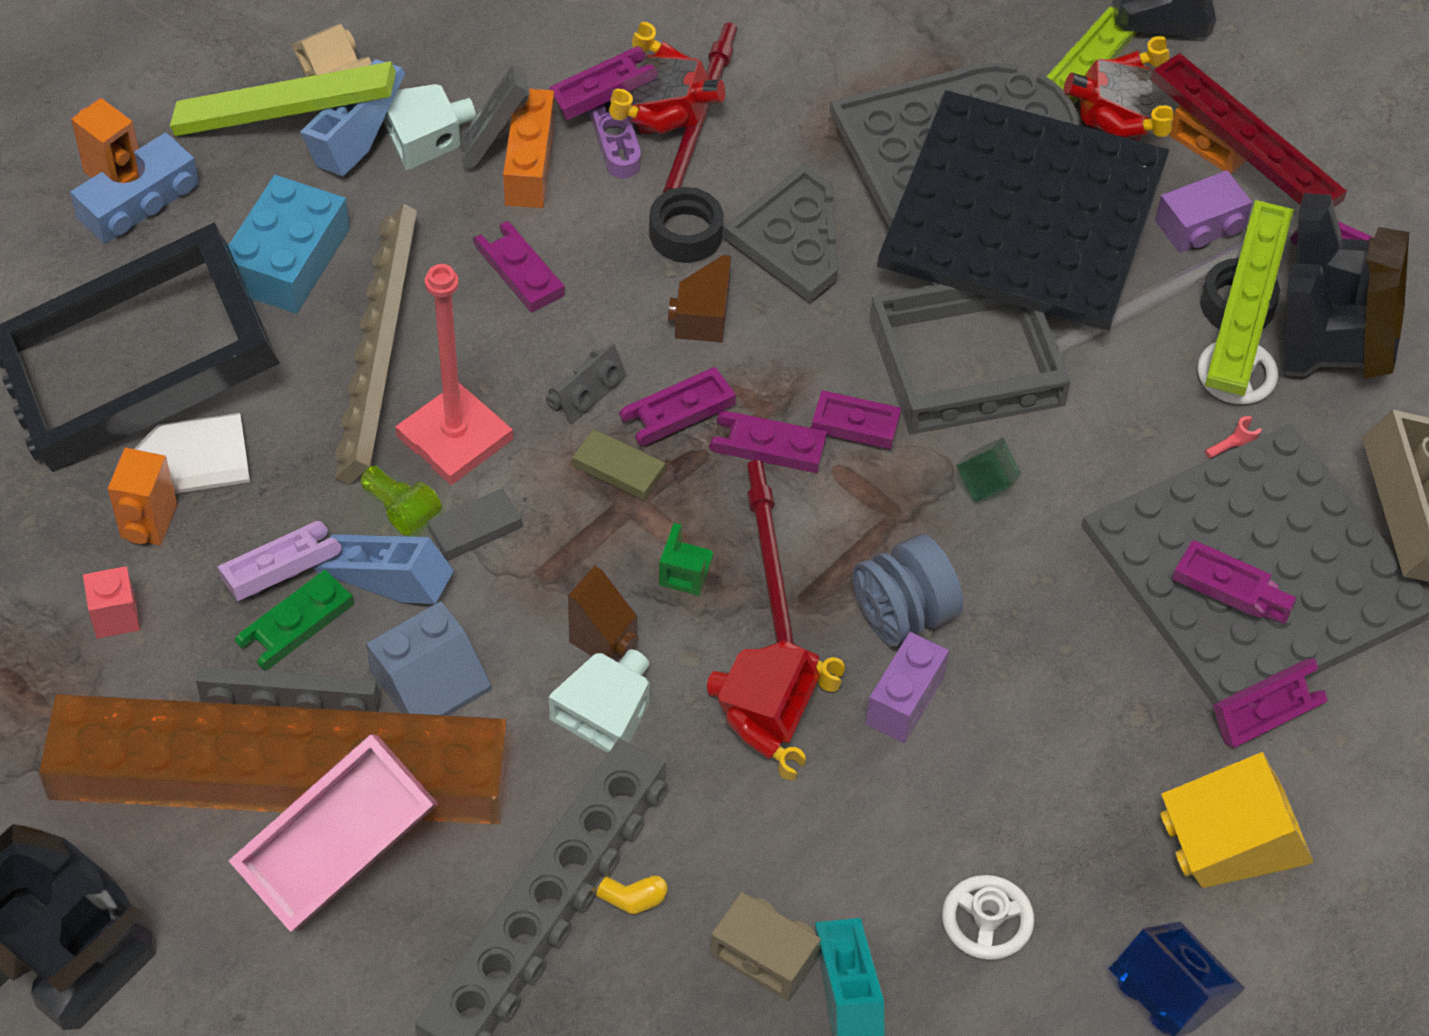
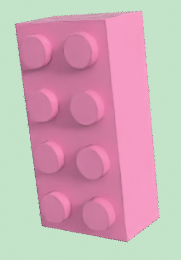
(333, 832)

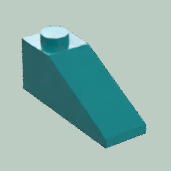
(850, 979)

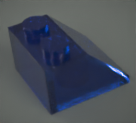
(1174, 978)

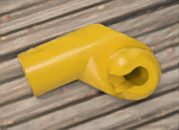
(634, 897)

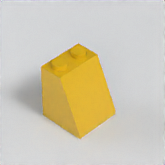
(1235, 824)

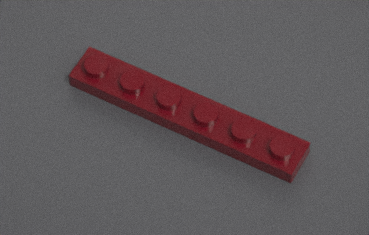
(1244, 131)

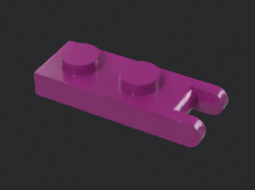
(597, 83)
(521, 268)
(680, 405)
(770, 441)
(1267, 704)

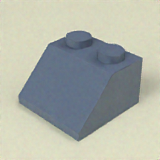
(428, 664)

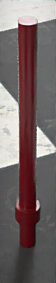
(719, 57)
(761, 503)

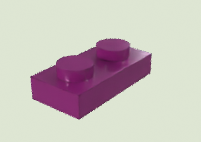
(856, 419)

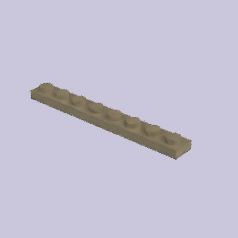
(375, 348)

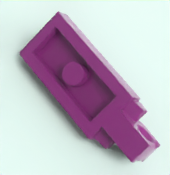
(1233, 582)

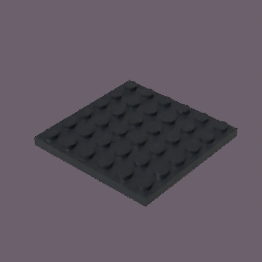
(1025, 210)

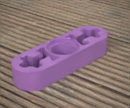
(612, 143)

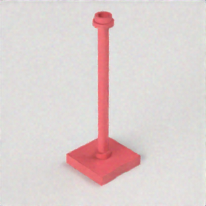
(455, 427)

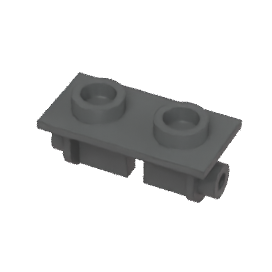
(591, 382)

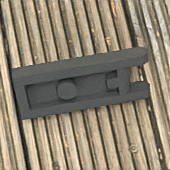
(494, 116)

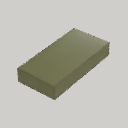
(618, 464)

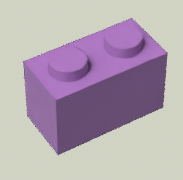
(1203, 211)
(907, 687)

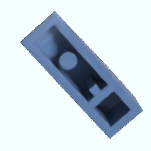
(345, 133)
(391, 566)

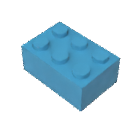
(288, 241)

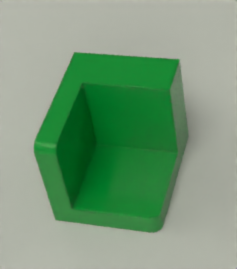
(683, 564)

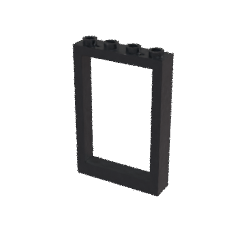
(158, 398)

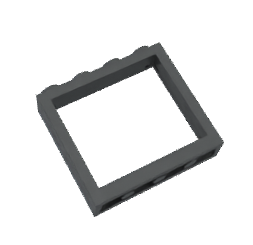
(975, 402)

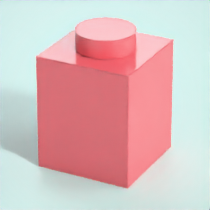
(111, 602)

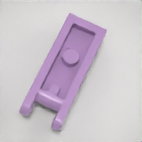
(278, 560)

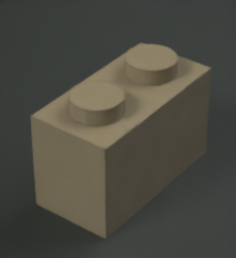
(765, 945)

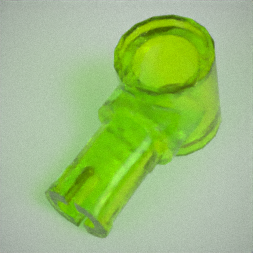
(404, 505)

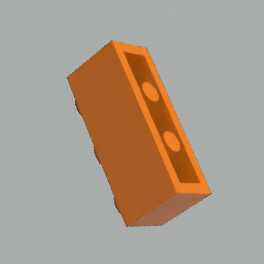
(529, 151)

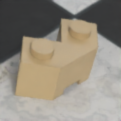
(328, 52)

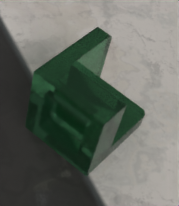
(988, 469)

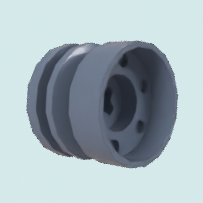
(908, 589)

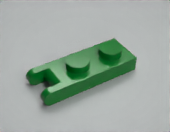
(296, 618)

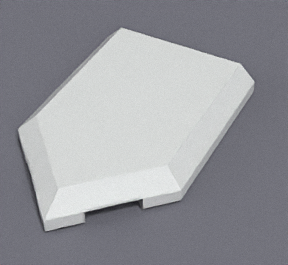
(201, 452)

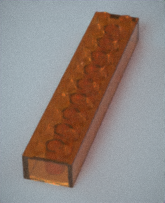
(260, 754)

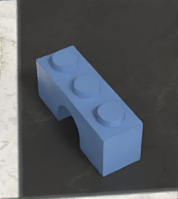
(115, 207)

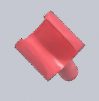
(1238, 438)

